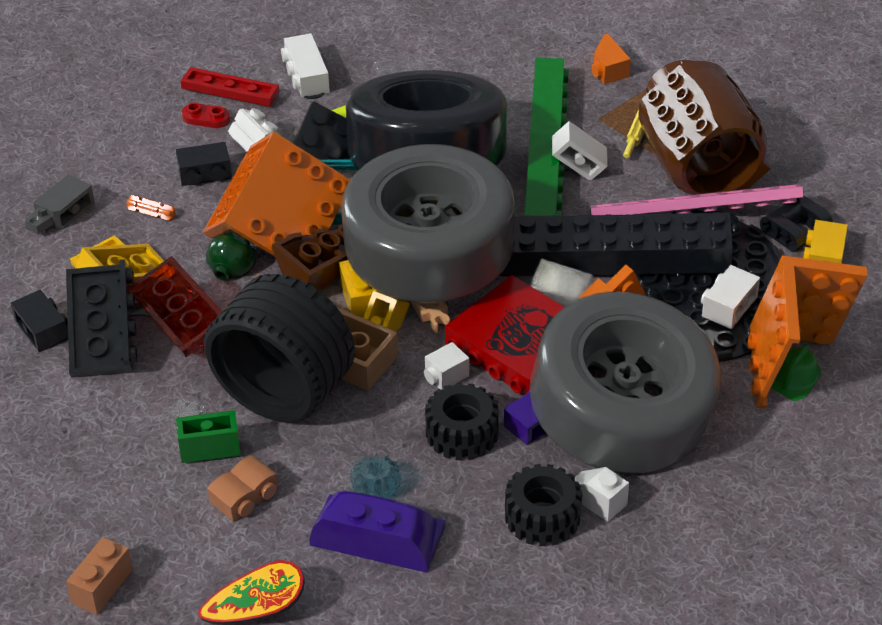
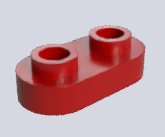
(205, 115)

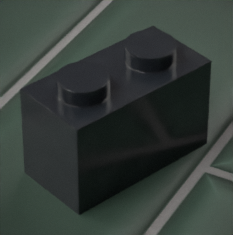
(203, 163)
(40, 320)

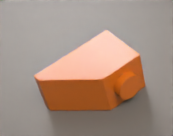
(610, 61)

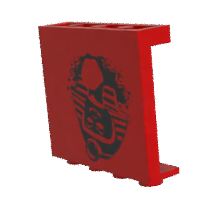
(504, 331)

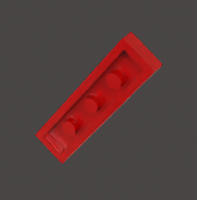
(230, 86)

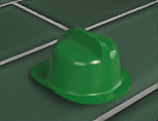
(797, 374)

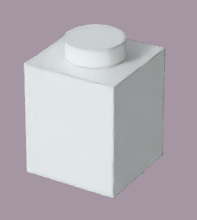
(446, 366)

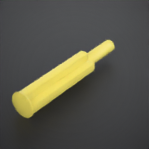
(634, 136)

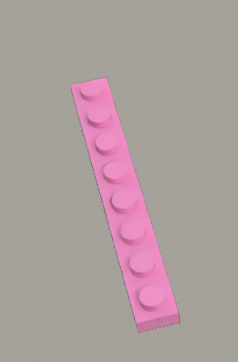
(707, 201)

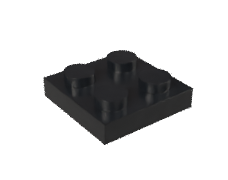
(322, 133)

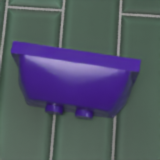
(378, 530)

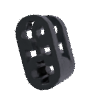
(782, 222)

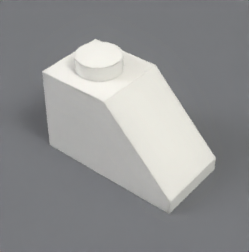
(603, 492)

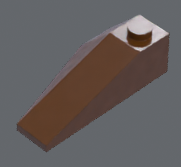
(312, 256)

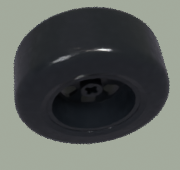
(426, 109)

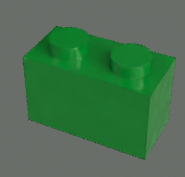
(208, 436)

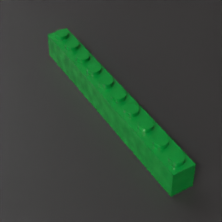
(547, 117)

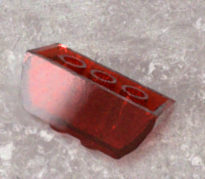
(176, 305)

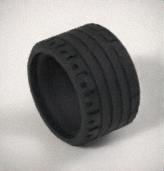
(279, 347)

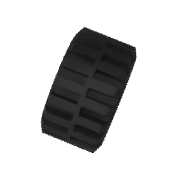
(462, 437)
(543, 522)

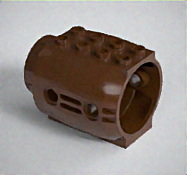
(703, 128)

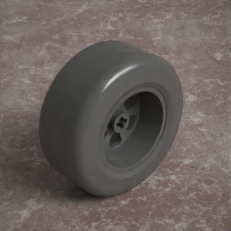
(428, 223)
(612, 417)

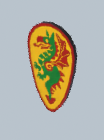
(255, 595)

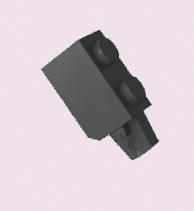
(60, 205)

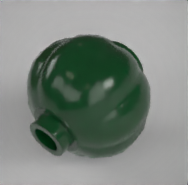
(230, 256)

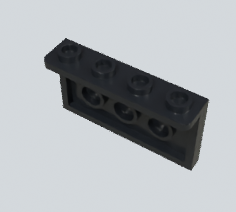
(100, 320)

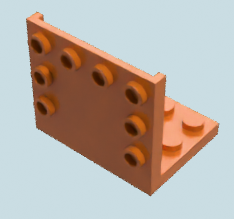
(278, 194)
(802, 303)

